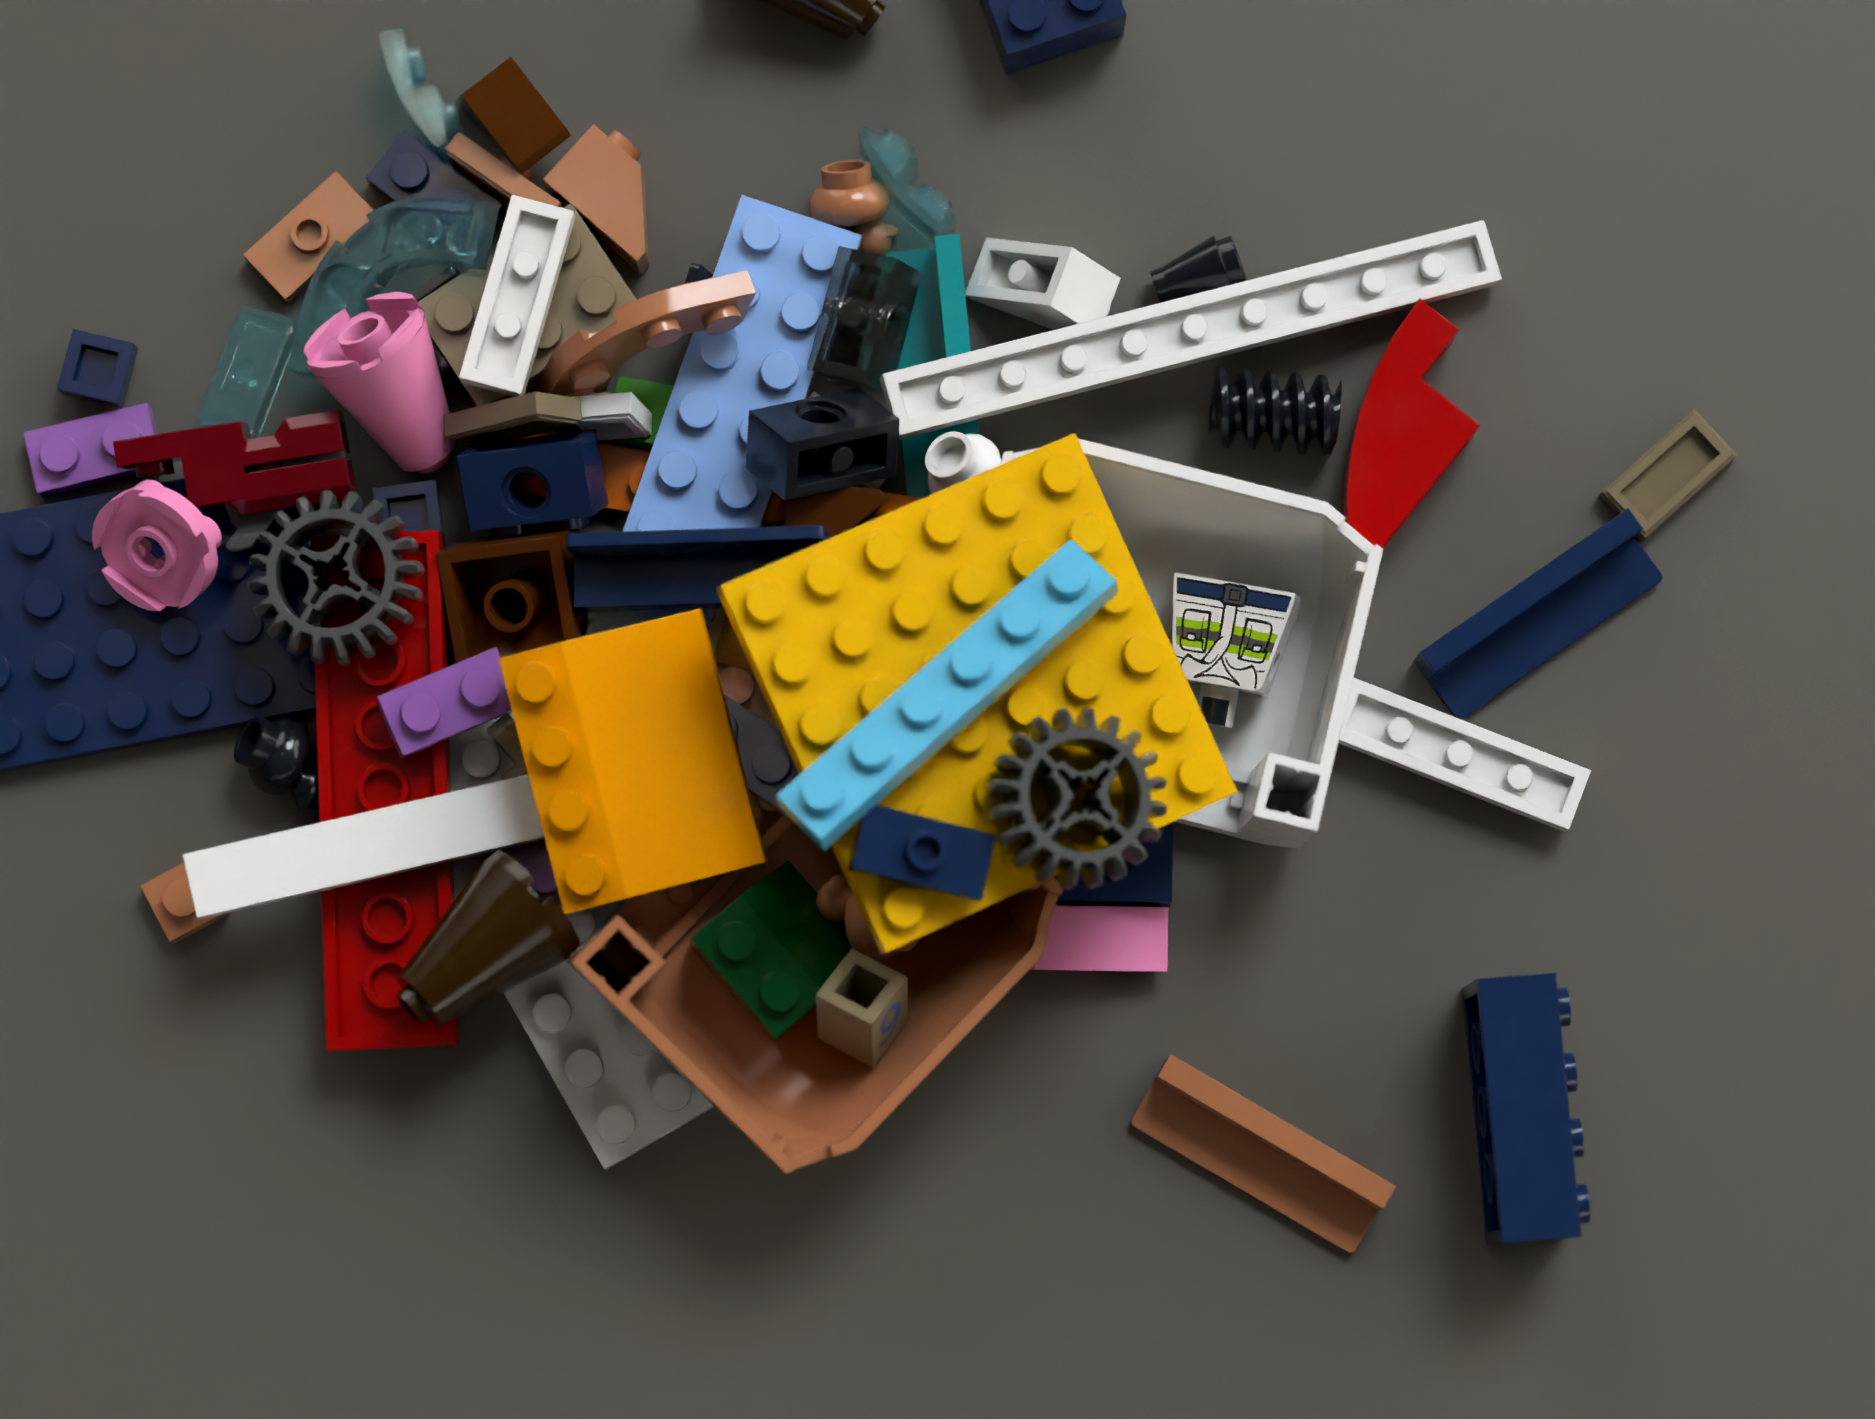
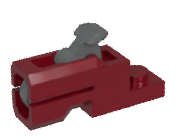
(249, 474)

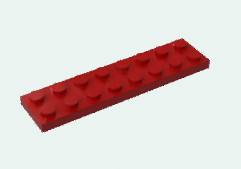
(383, 921)

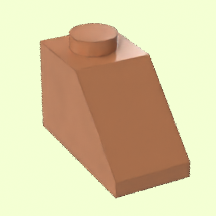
(607, 191)

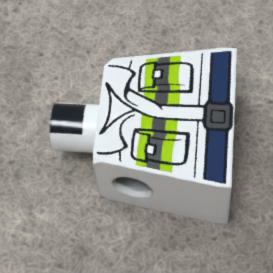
(1229, 639)

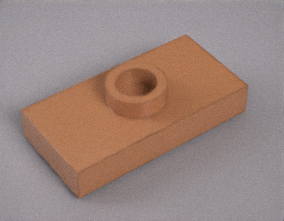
(494, 175)
(299, 241)

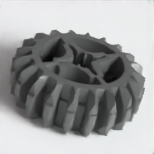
(349, 550)
(1095, 817)

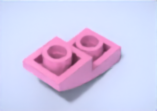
(1106, 939)

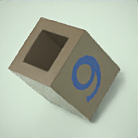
(862, 1007)

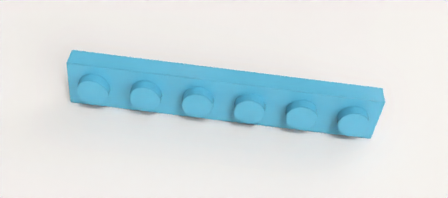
(947, 694)

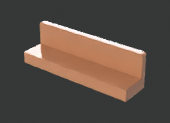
(1261, 1154)

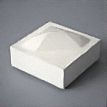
(615, 415)

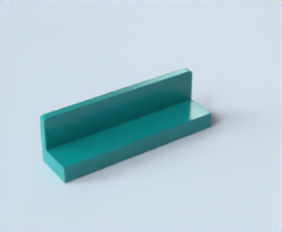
(934, 332)

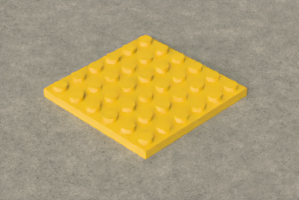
(877, 603)

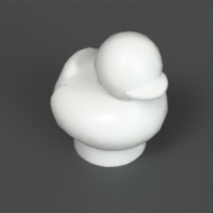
(957, 458)

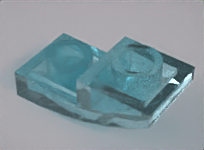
(425, 105)
(897, 170)

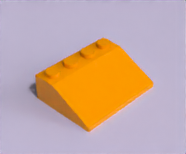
(632, 760)

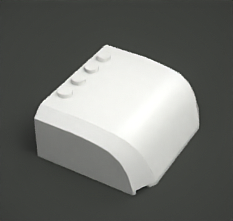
(1266, 539)

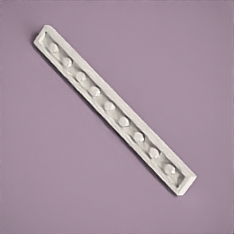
(1190, 329)

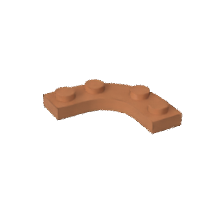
(653, 321)

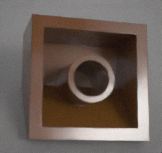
(510, 593)

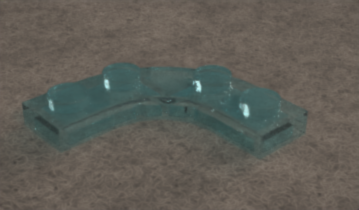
(393, 241)

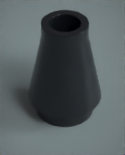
(1200, 269)

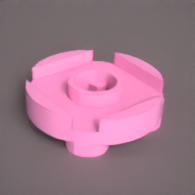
(181, 530)

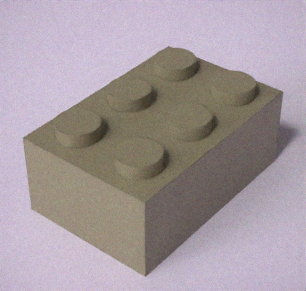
(581, 301)

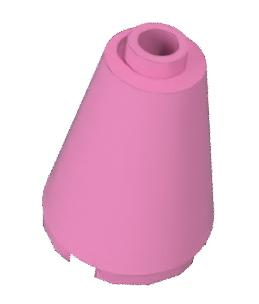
(386, 378)

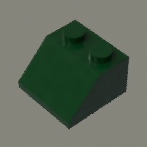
(773, 950)

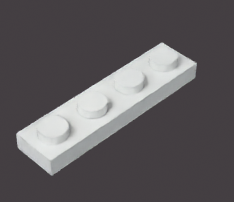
(1462, 755)

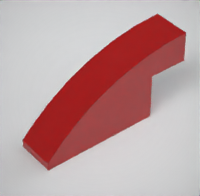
(1402, 430)

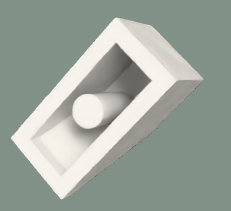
(1041, 283)

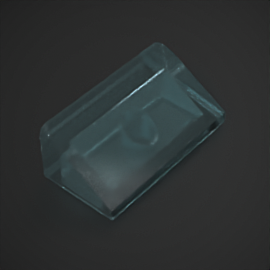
(249, 370)

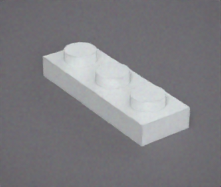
(517, 296)

